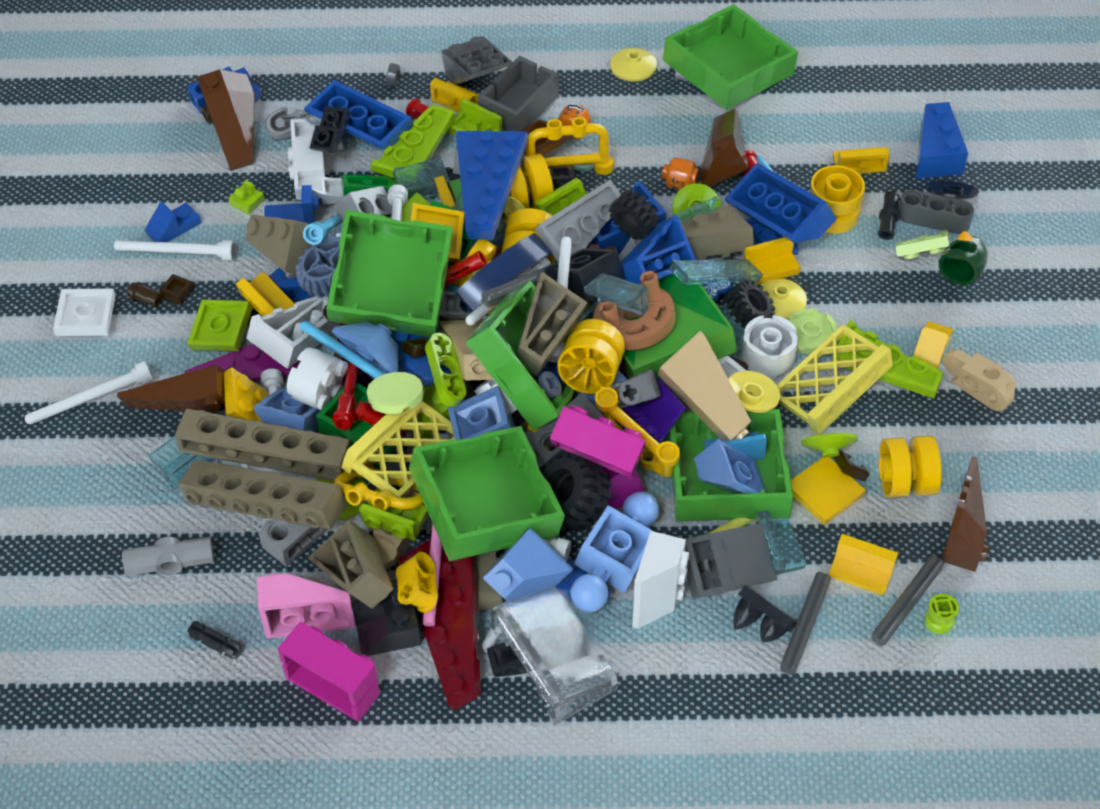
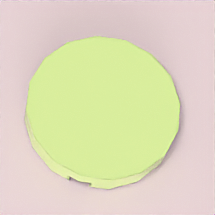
(812, 329)
(395, 392)

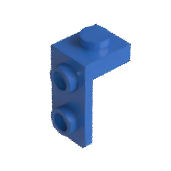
(301, 211)

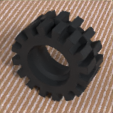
(633, 214)
(749, 302)

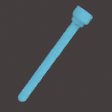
(316, 232)
(341, 349)

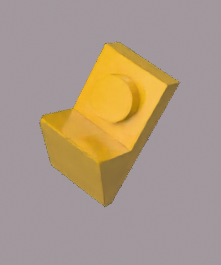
(933, 343)

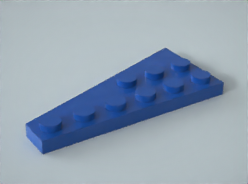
(487, 174)

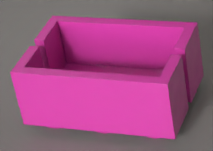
(598, 440)
(329, 670)

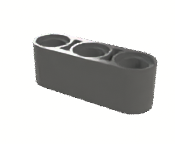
(935, 211)

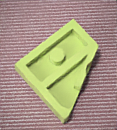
(934, 243)

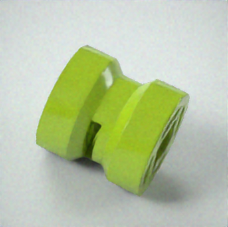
(941, 613)

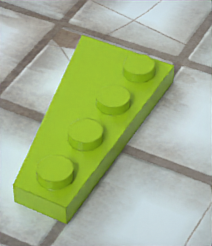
(417, 143)
(906, 371)

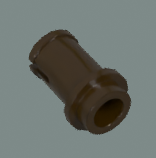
(138, 291)

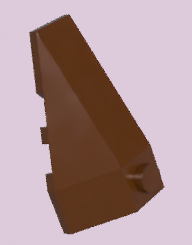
(232, 113)
(724, 150)
(192, 390)
(968, 530)

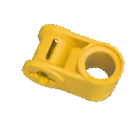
(417, 582)

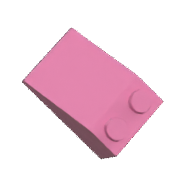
(291, 599)

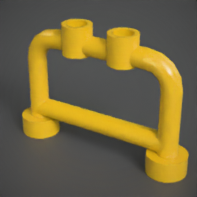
(554, 131)
(663, 455)
(380, 500)

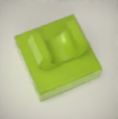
(246, 198)

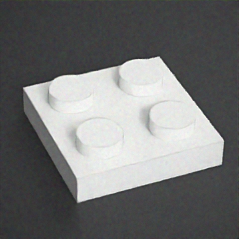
(84, 312)

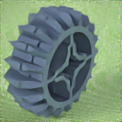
(318, 265)

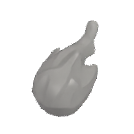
(279, 124)

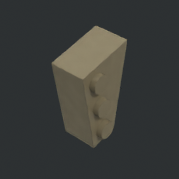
(718, 233)
(278, 240)
(548, 323)
(354, 564)

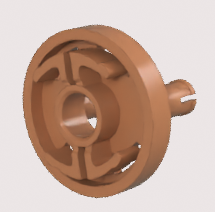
(647, 329)

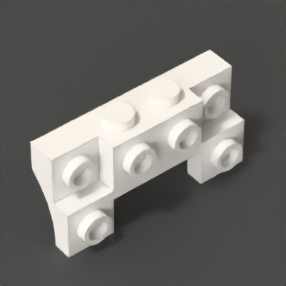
(309, 164)

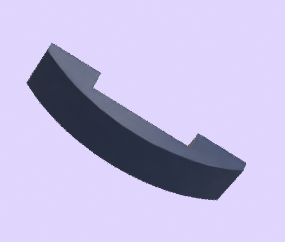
(503, 269)

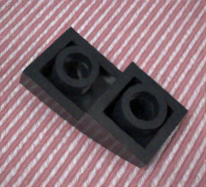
(331, 129)

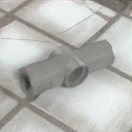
(168, 556)

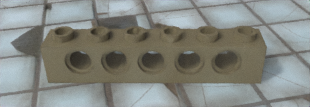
(261, 444)
(263, 494)

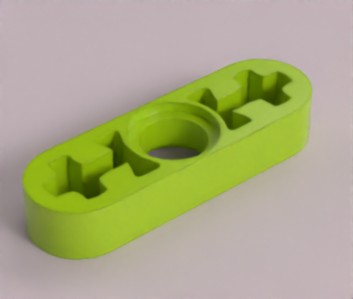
(442, 380)

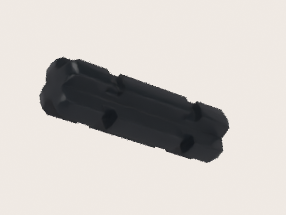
(214, 640)

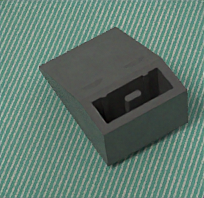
(472, 59)
(728, 561)

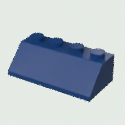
(368, 117)
(781, 205)

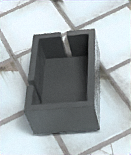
(517, 94)

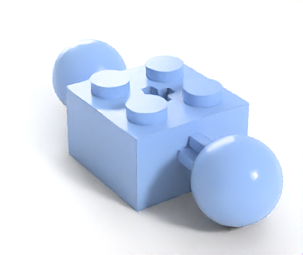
(613, 551)

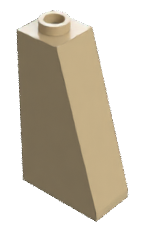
(459, 333)
(705, 389)

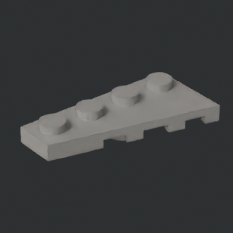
(579, 220)

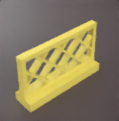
(850, 386)
(382, 435)

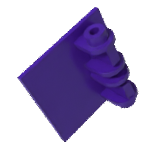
(658, 414)

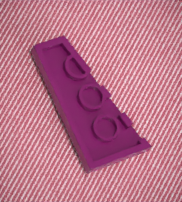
(248, 361)

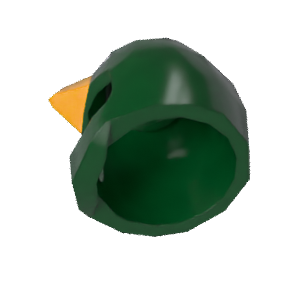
(963, 259)

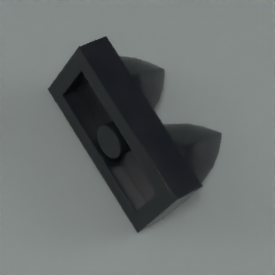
(752, 606)

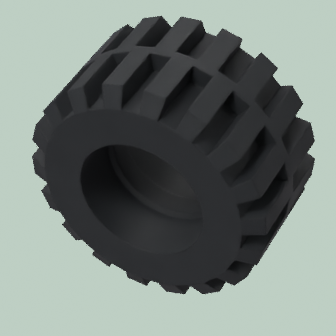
(579, 489)

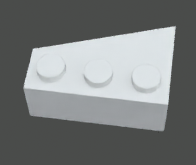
(281, 334)

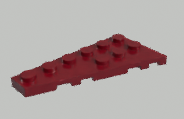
(455, 632)

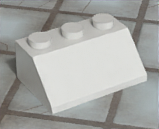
(659, 578)

